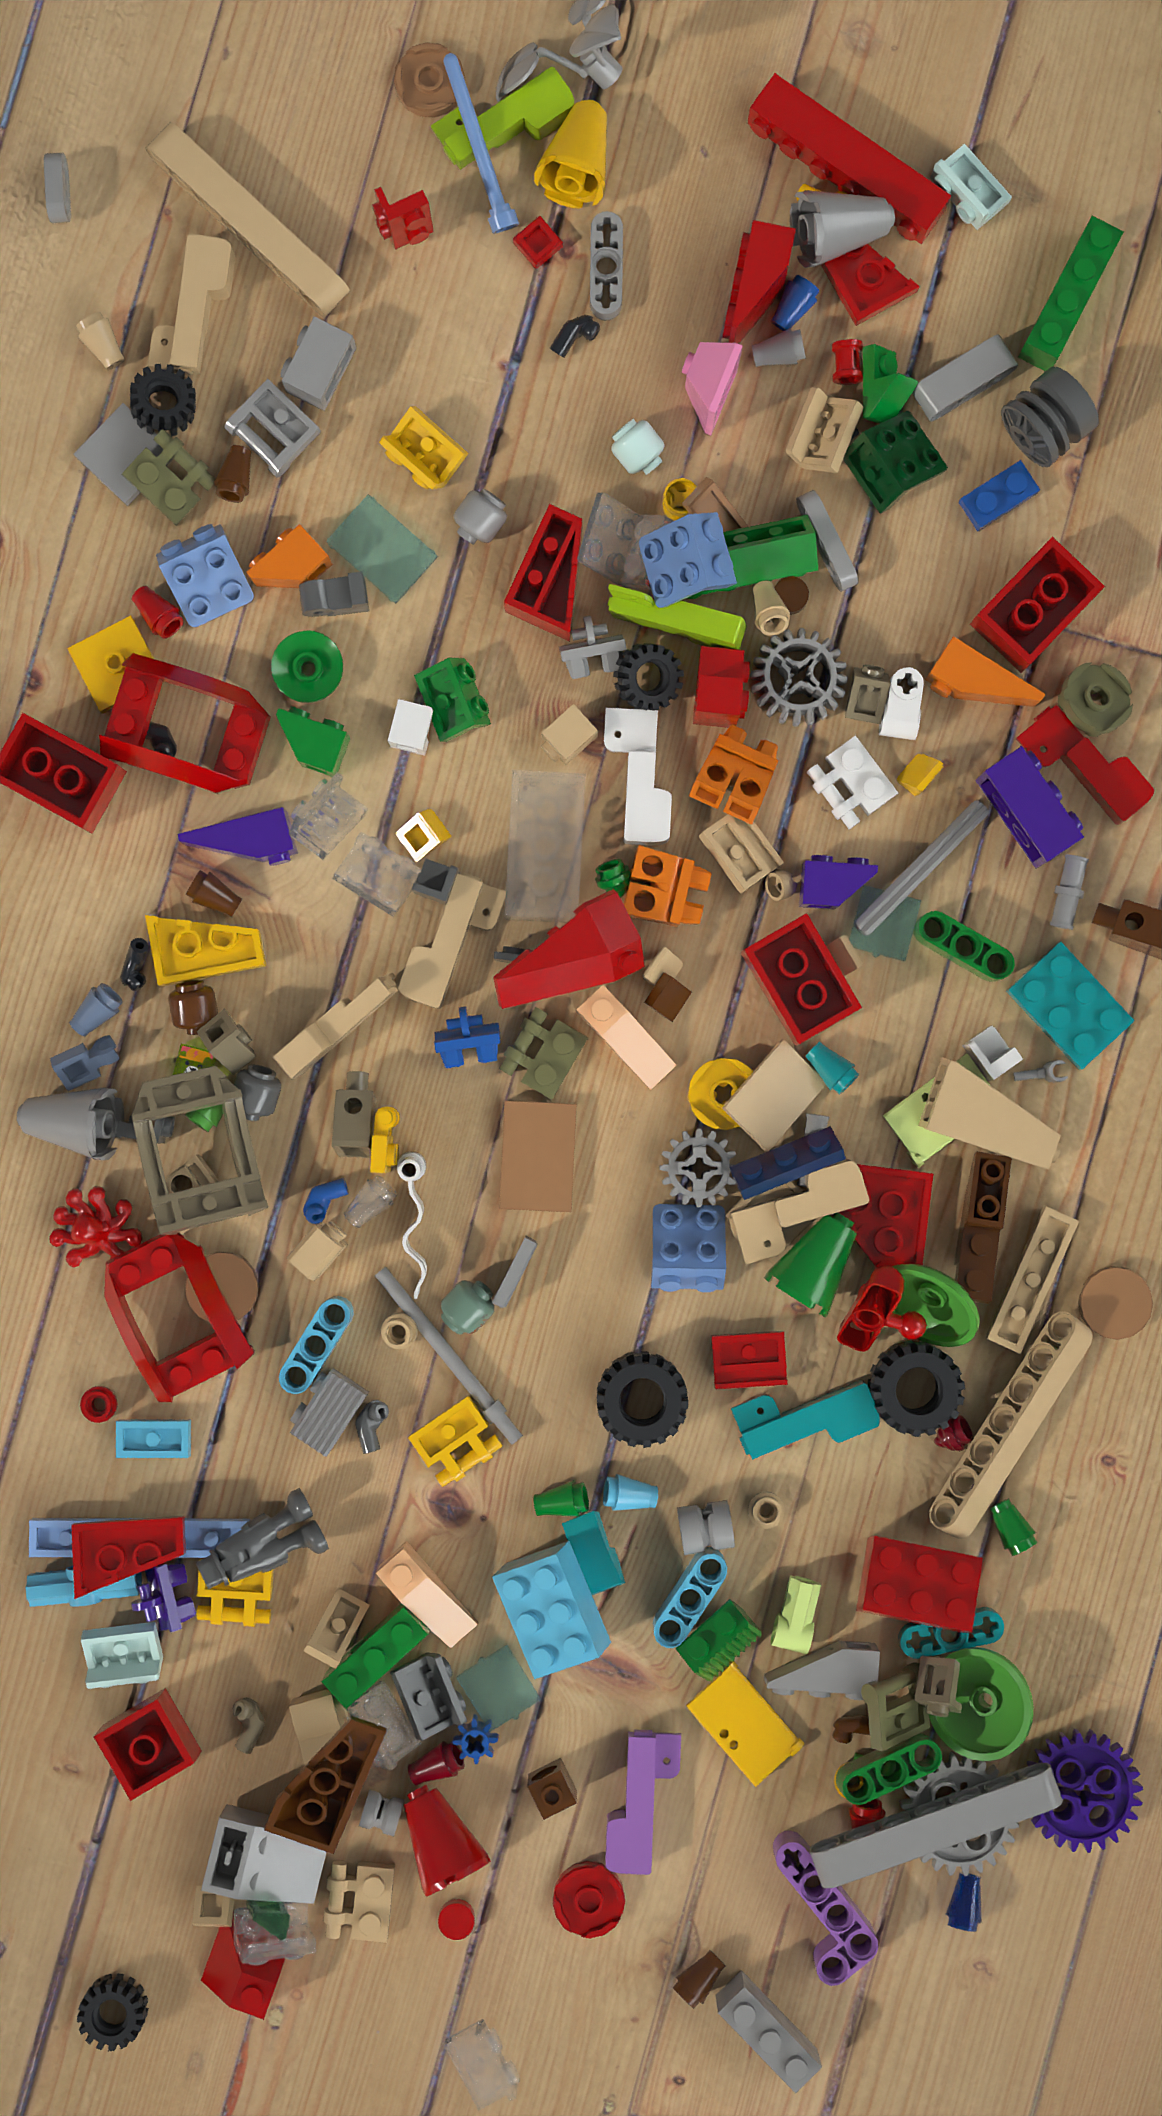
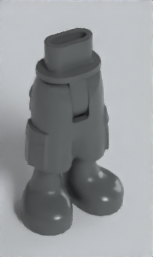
(257, 1546)

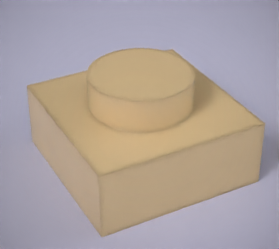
(212, 1909)

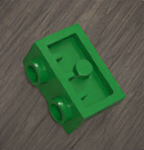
(454, 697)

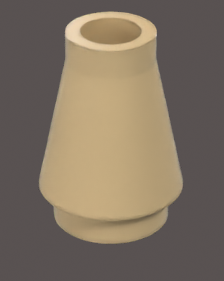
(100, 340)
(770, 611)

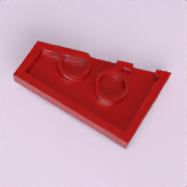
(867, 282)
(120, 1548)

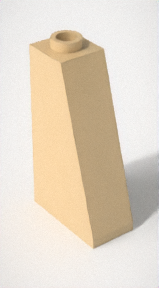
(978, 1114)

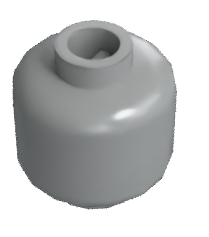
(480, 516)

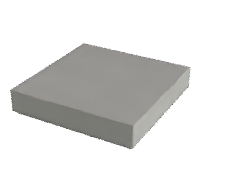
(114, 449)

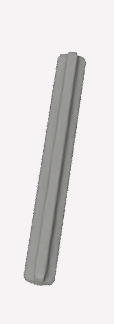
(921, 868)

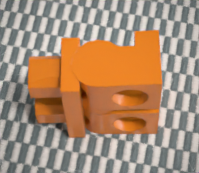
(739, 767)
(666, 895)

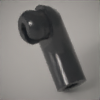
(572, 330)
(161, 739)
(133, 965)

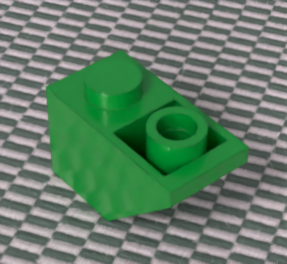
(314, 743)

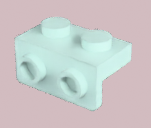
(972, 187)
(122, 1655)

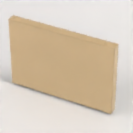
(774, 1095)

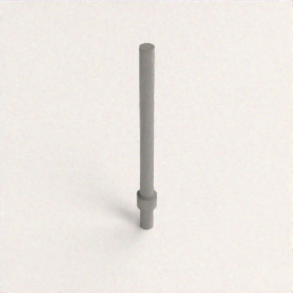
(493, 1410)

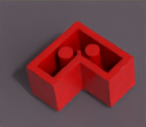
(720, 687)

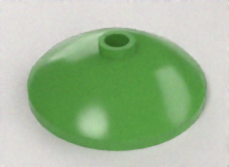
(942, 1302)
(984, 1729)

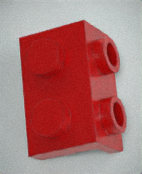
(404, 220)

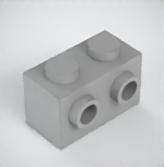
(318, 363)

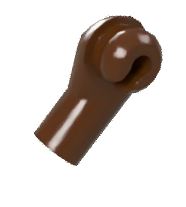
(847, 1725)

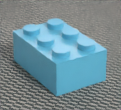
(551, 1610)

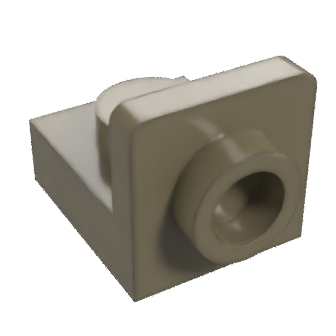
(868, 694)
(938, 1685)

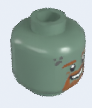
(467, 1307)

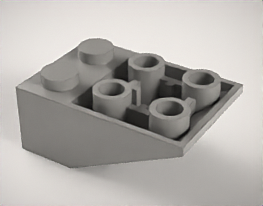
(260, 1864)

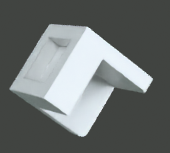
(410, 727)
(991, 1053)

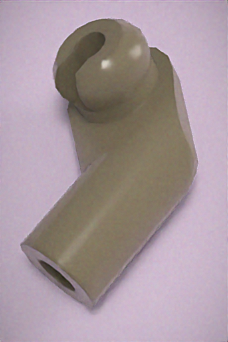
(252, 1722)

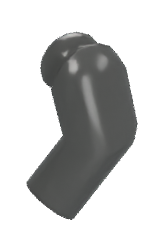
(367, 1424)

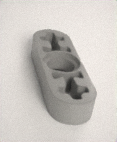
(616, 241)
(828, 541)

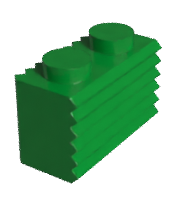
(718, 1640)

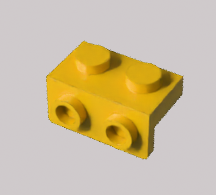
(423, 449)

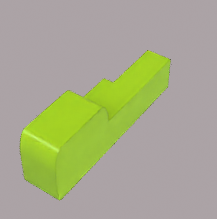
(534, 107)
(697, 623)

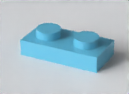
(153, 1438)

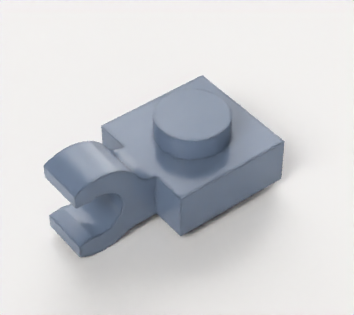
(82, 1065)

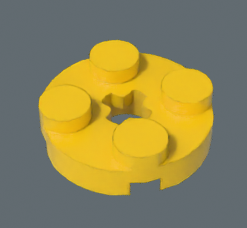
(702, 1093)

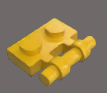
(383, 1151)
(448, 1432)
(250, 1589)

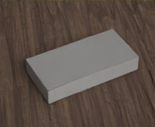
(515, 1272)

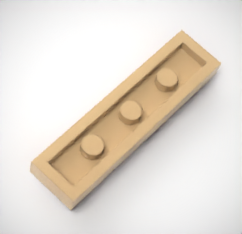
(1031, 1279)

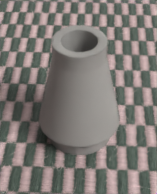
(780, 349)

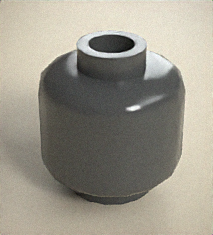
(259, 1091)

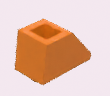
(290, 562)

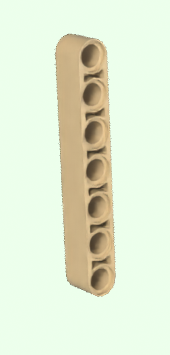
(247, 219)
(995, 1432)

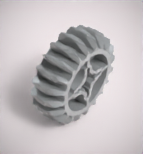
(787, 665)

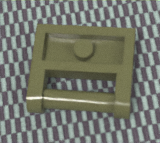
(899, 1718)

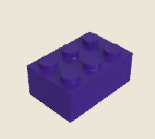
(1030, 806)

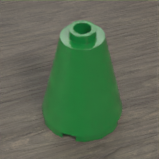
(816, 1263)

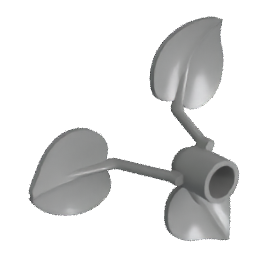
(590, 45)

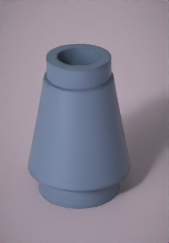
(96, 1009)

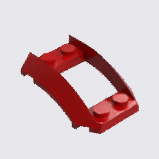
(134, 712)
(197, 1361)

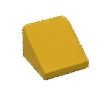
(919, 773)
(423, 834)

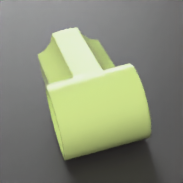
(794, 1626)

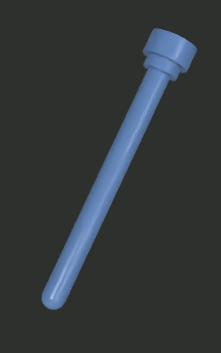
(501, 214)

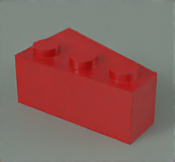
(548, 575)

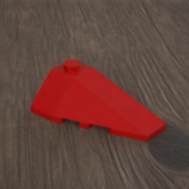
(582, 954)

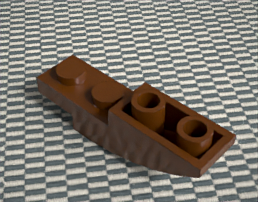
(981, 1225)

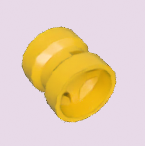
(674, 496)

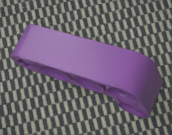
(820, 1900)

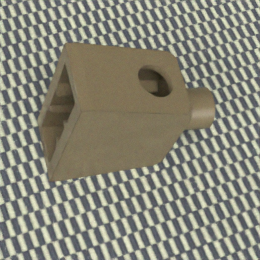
(354, 1132)

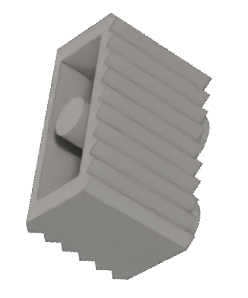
(328, 1412)

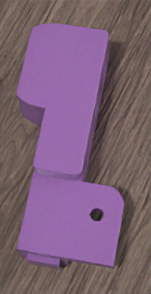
(631, 1830)

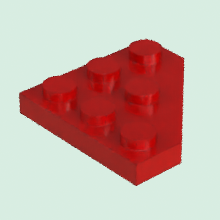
(895, 1219)

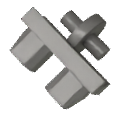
(576, 654)

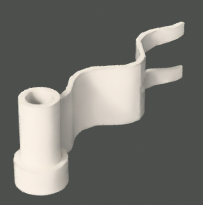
(420, 1164)

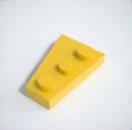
(201, 950)

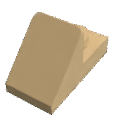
(336, 1628)

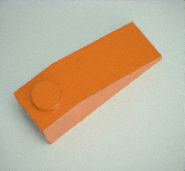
(974, 677)

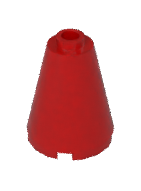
(440, 1841)

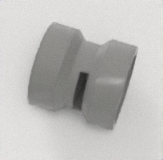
(381, 1813)

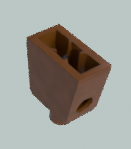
(1145, 939)

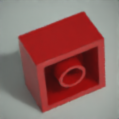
(147, 1744)

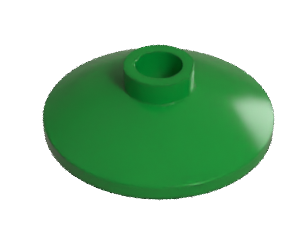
(304, 649)

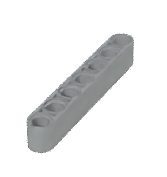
(935, 1825)

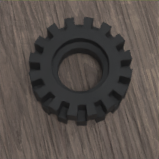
(165, 381)
(668, 682)
(109, 2033)

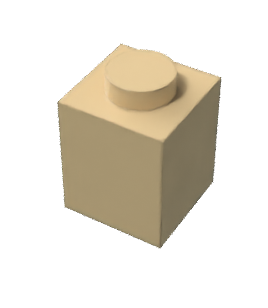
(568, 735)

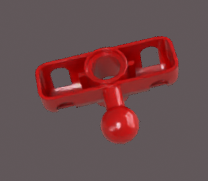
(875, 1310)

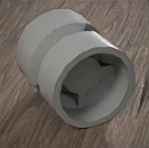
(706, 1527)

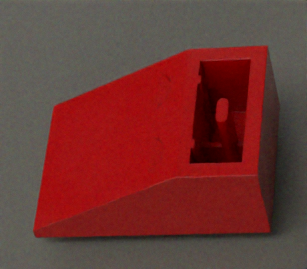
(758, 276)

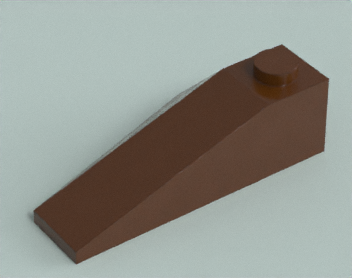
(323, 1794)

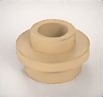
(390, 1335)
(768, 1521)

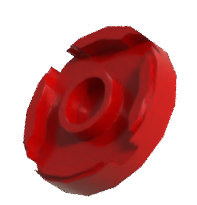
(588, 1899)

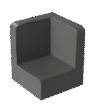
(435, 881)

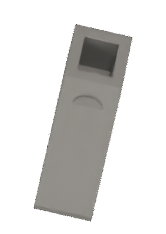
(832, 1669)

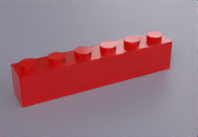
(846, 156)

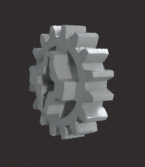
(698, 1184)

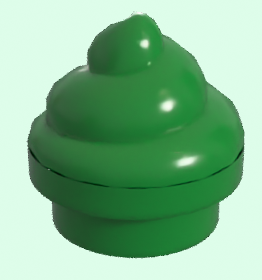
(613, 875)

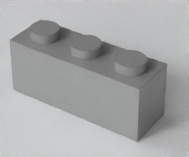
(768, 2031)

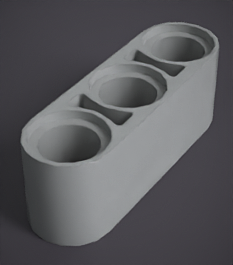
(964, 378)

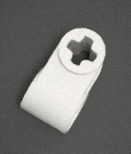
(903, 710)

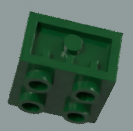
(893, 460)

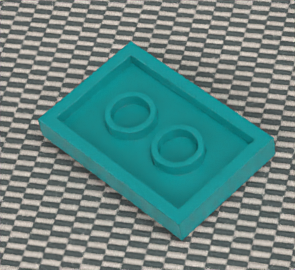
(1070, 1005)

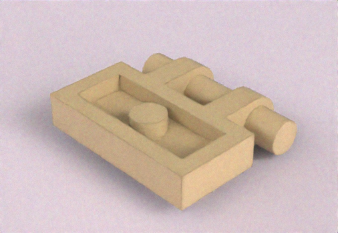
(371, 1903)

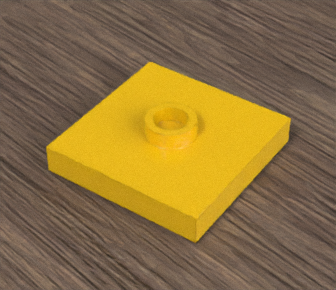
(101, 659)

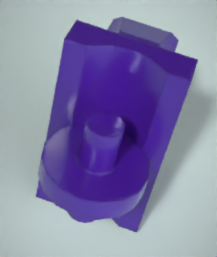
(159, 1599)

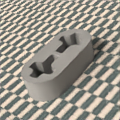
(57, 188)

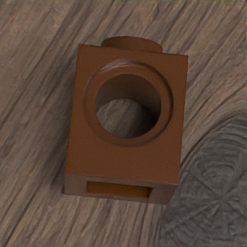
(552, 1788)

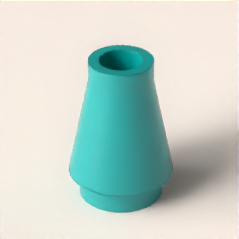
(833, 1069)

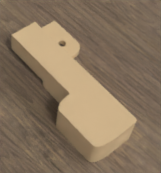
(205, 278)
(431, 969)
(333, 1027)
(826, 1193)

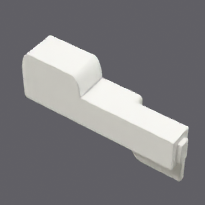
(646, 807)

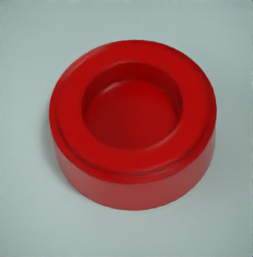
(456, 1919)

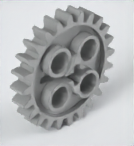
(966, 1852)

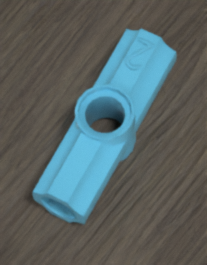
(58, 1588)

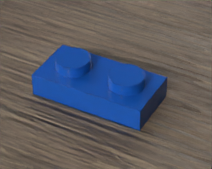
(999, 495)

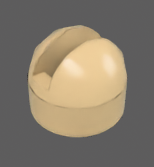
(785, 879)

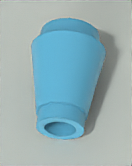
(628, 1494)

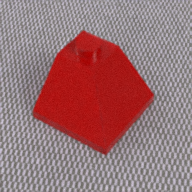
(238, 1984)

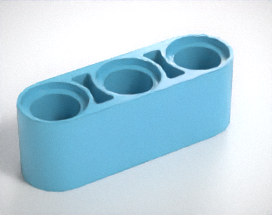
(304, 1357)
(685, 1614)

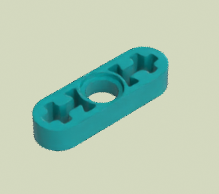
(927, 1648)

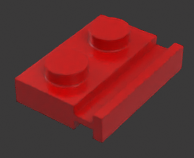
(749, 1360)

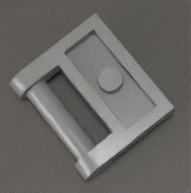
(281, 419)

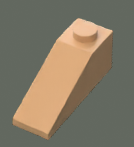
(626, 1037)
(425, 1595)

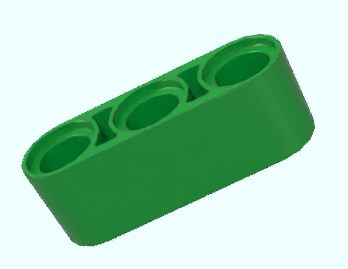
(981, 946)
(906, 1769)

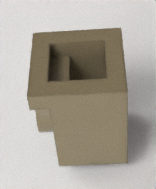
(227, 1041)

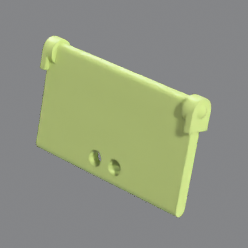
(907, 1114)

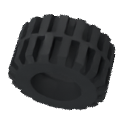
(942, 1404)
(648, 1430)

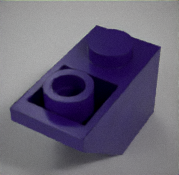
(830, 883)

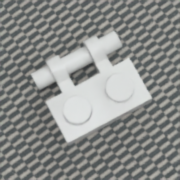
(861, 777)

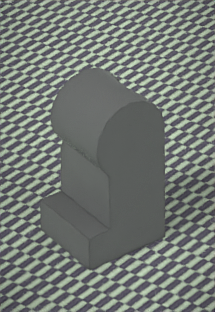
(334, 596)

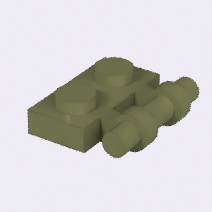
(161, 485)
(553, 1059)

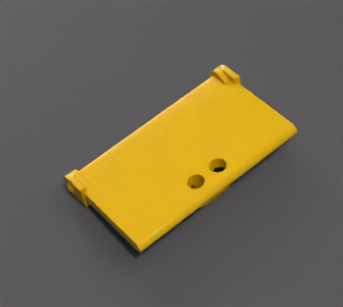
(737, 1712)

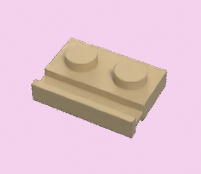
(741, 851)

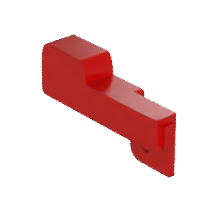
(1114, 785)

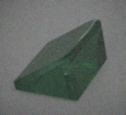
(271, 1916)

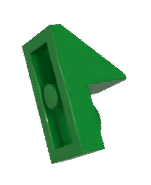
(883, 387)

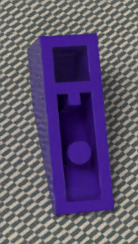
(252, 837)

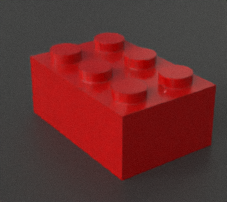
(1037, 604)
(58, 773)
(801, 979)
(919, 1584)

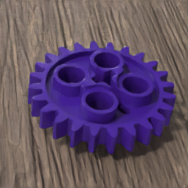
(1089, 1759)

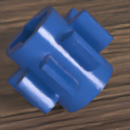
(476, 1749)

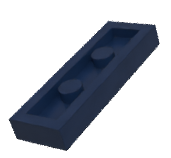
(787, 1163)

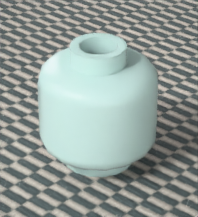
(637, 447)

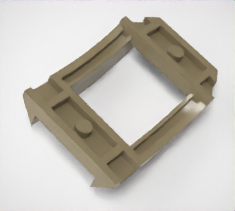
(208, 1202)

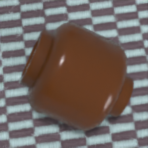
(192, 1005)

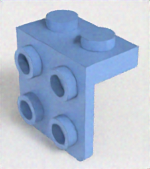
(687, 558)
(204, 575)
(688, 1247)

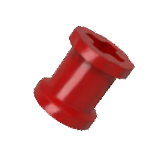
(847, 362)

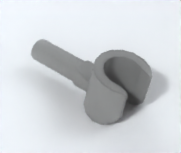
(1040, 1073)

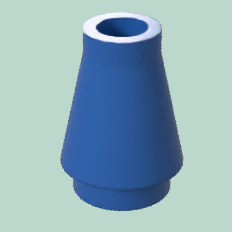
(795, 302)

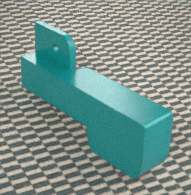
(840, 1412)

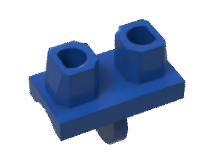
(464, 1034)

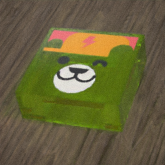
(192, 1059)

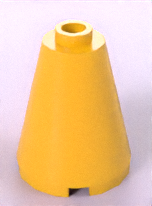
(576, 158)

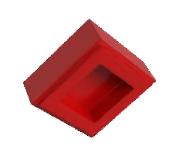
(537, 242)

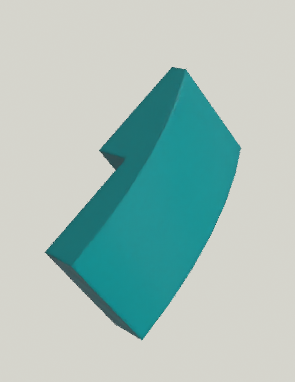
(595, 1556)

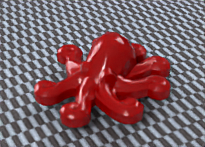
(93, 1228)

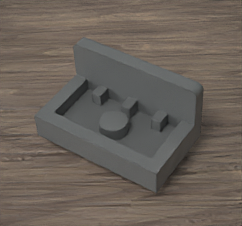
(429, 1695)

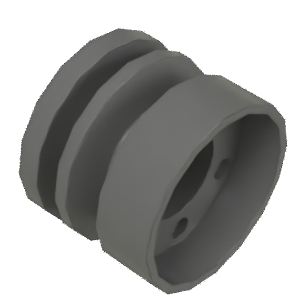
(1050, 416)

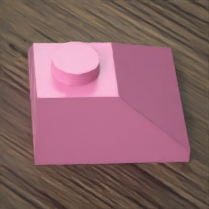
(710, 378)

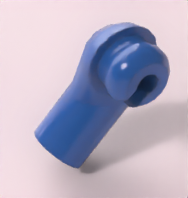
(320, 1198)

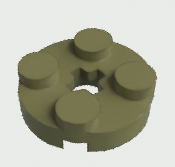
(1081, 709)

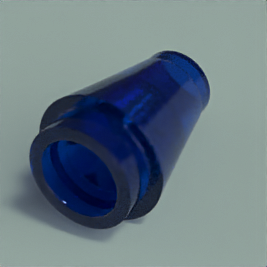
(965, 1904)

